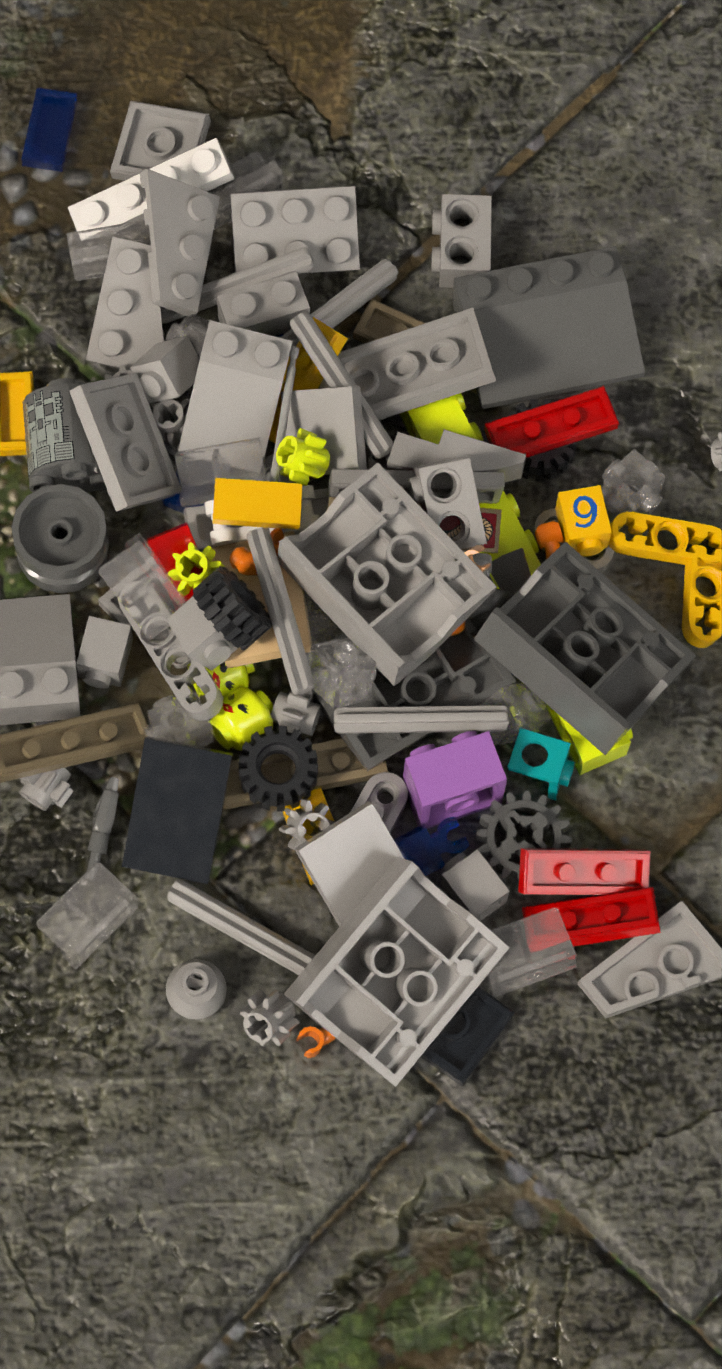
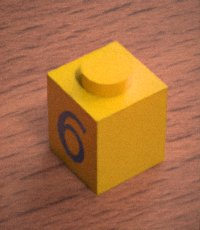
(584, 520)

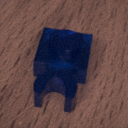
(426, 849)

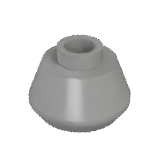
(206, 995)

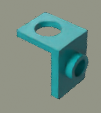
(556, 769)

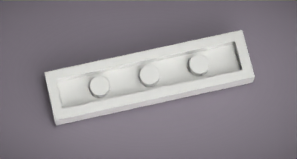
(124, 202)

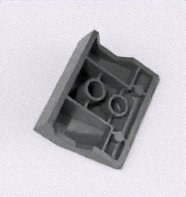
(553, 325)
(584, 647)
(452, 676)

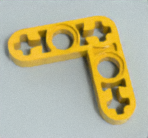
(696, 564)

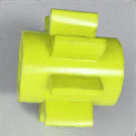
(303, 457)
(187, 561)

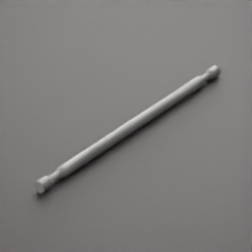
(286, 401)

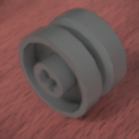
(60, 538)

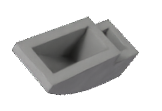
(484, 457)

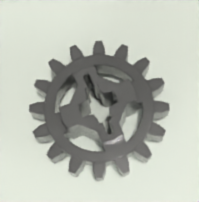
(512, 823)

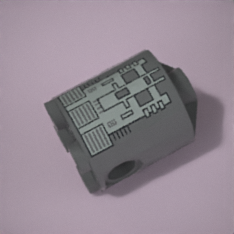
(57, 441)

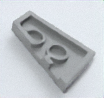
(181, 236)
(125, 315)
(655, 965)

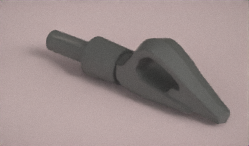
(103, 821)

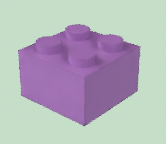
(454, 778)

